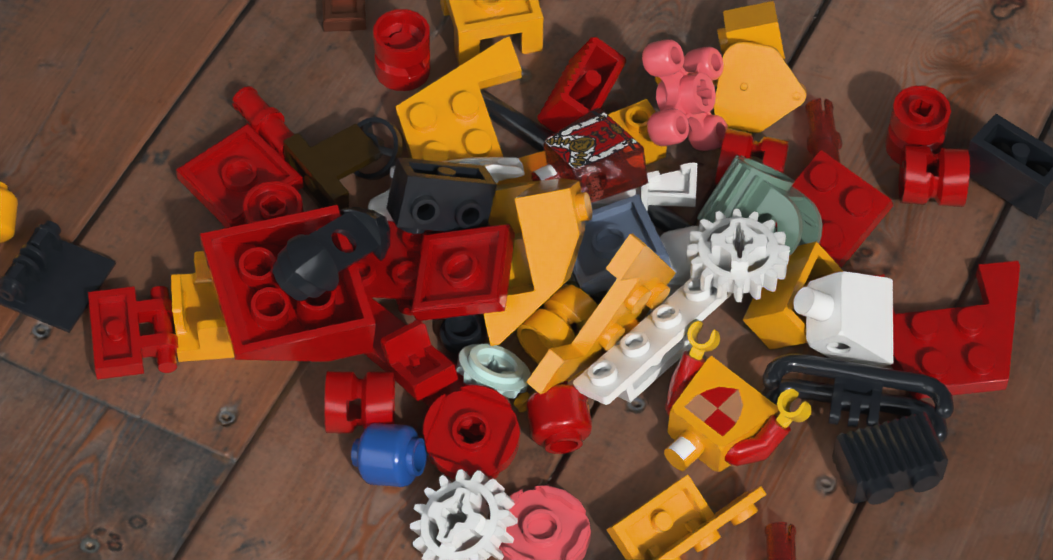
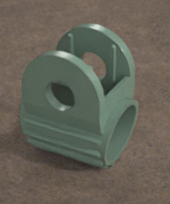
(769, 192)

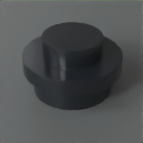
(462, 331)

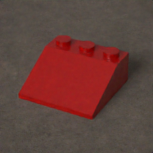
(265, 319)

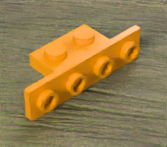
(678, 521)

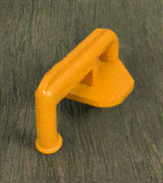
(755, 87)

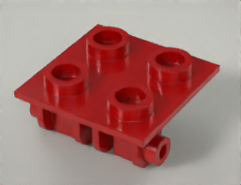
(397, 272)

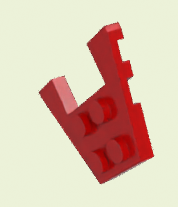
(963, 345)

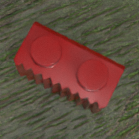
(582, 84)

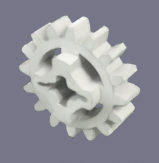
(759, 261)
(463, 519)

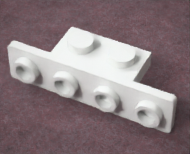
(649, 346)

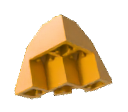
(548, 236)

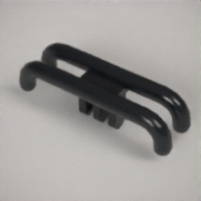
(859, 390)

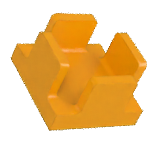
(198, 315)

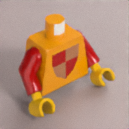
(720, 414)

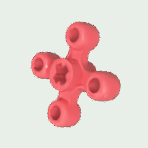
(685, 95)

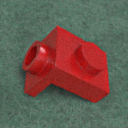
(416, 362)

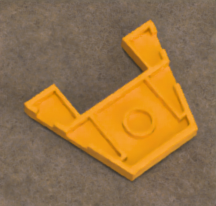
(451, 117)
(638, 288)

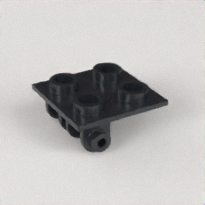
(53, 278)

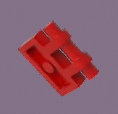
(117, 336)

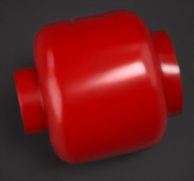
(559, 418)

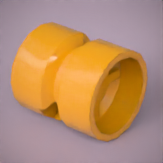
(557, 322)

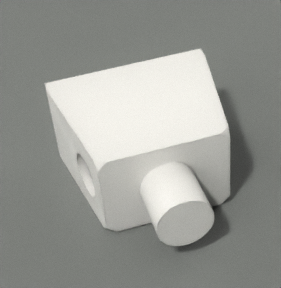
(849, 317)

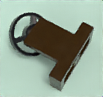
(338, 157)

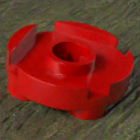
(461, 409)

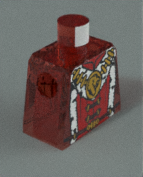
(596, 155)

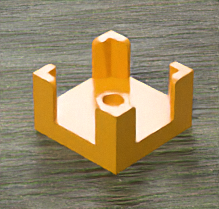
(493, 18)

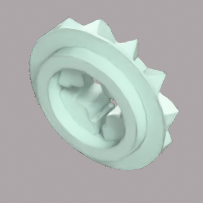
(505, 373)

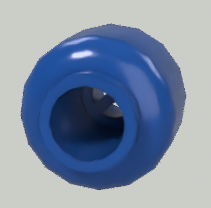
(389, 455)

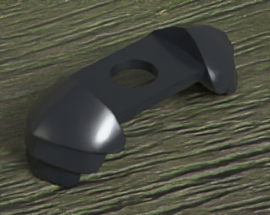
(312, 261)

